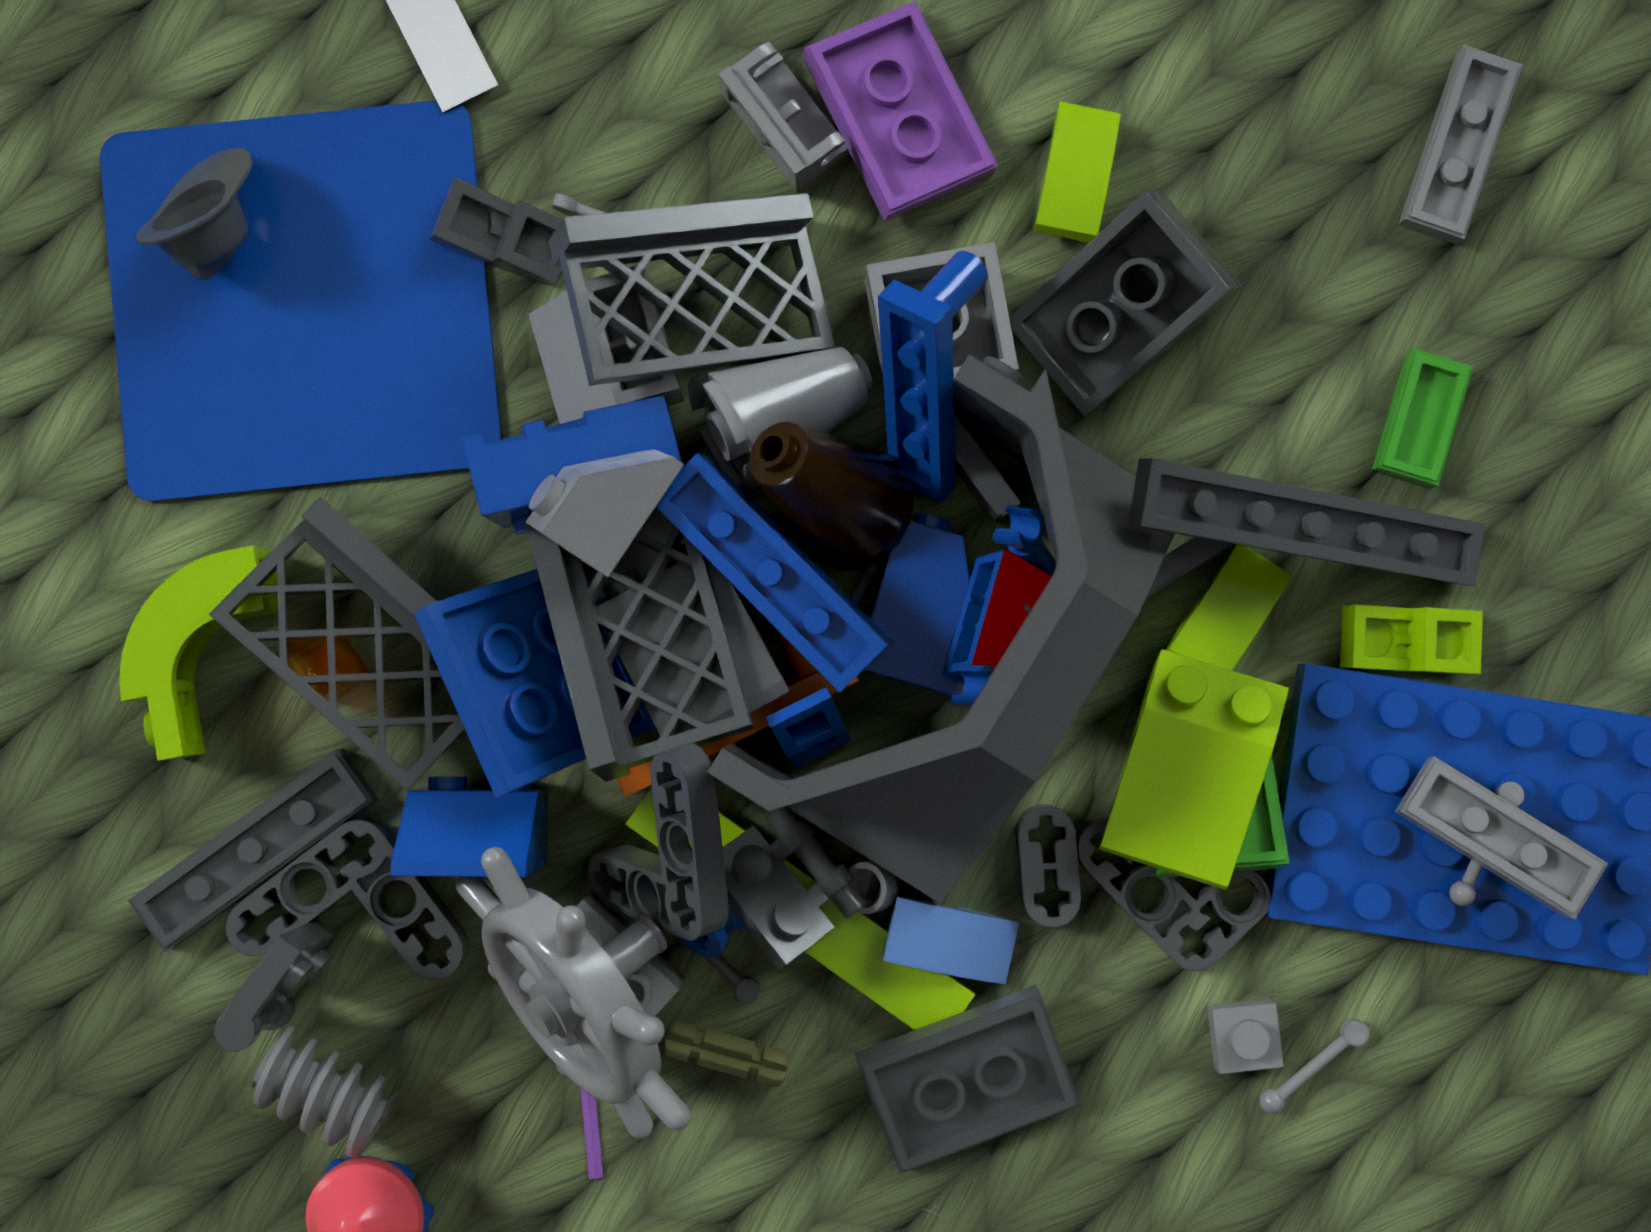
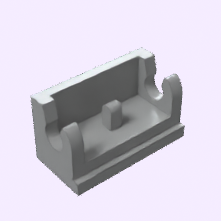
(782, 116)

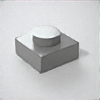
(1245, 1036)

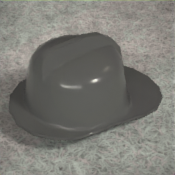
(203, 215)

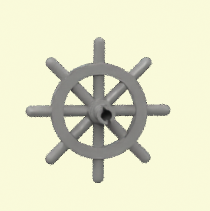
(576, 992)

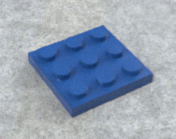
(510, 680)

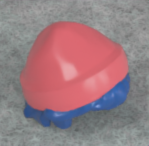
(367, 1197)

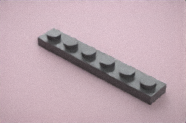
(1304, 522)

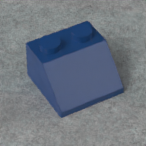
(452, 825)

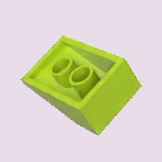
(1194, 768)

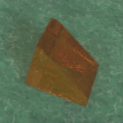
(311, 659)

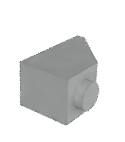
(602, 504)

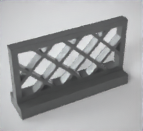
(683, 232)
(390, 592)
(589, 660)

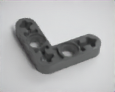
(685, 883)
(368, 884)
(1178, 906)

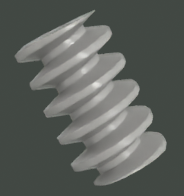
(321, 1094)

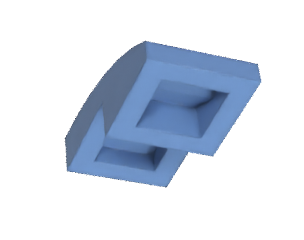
(950, 940)

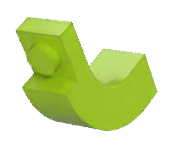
(169, 638)

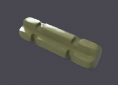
(726, 1053)

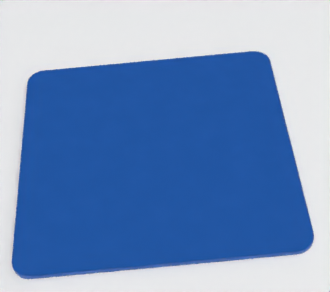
(330, 333)

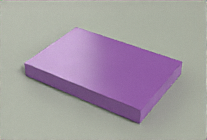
(899, 111)

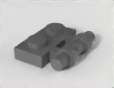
(771, 900)

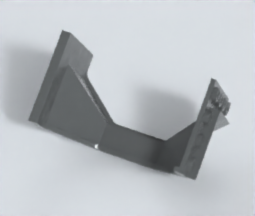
(945, 794)

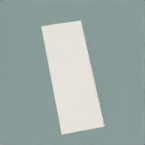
(443, 49)

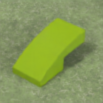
(1077, 172)
(1230, 609)
(1411, 639)

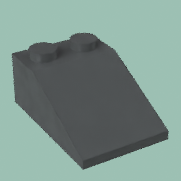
(1123, 301)

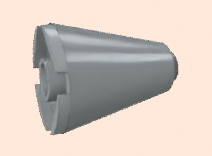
(803, 389)

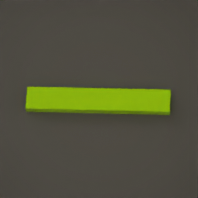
(854, 948)

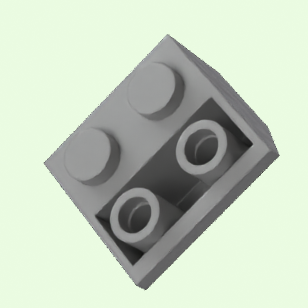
(563, 358)

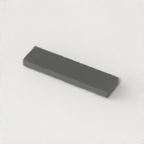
(252, 850)

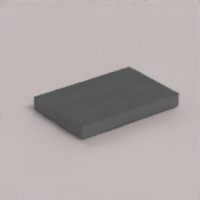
(967, 1079)

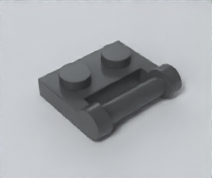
(267, 994)

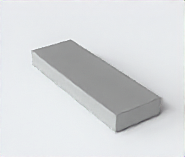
(1460, 144)
(1501, 838)

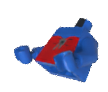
(998, 600)

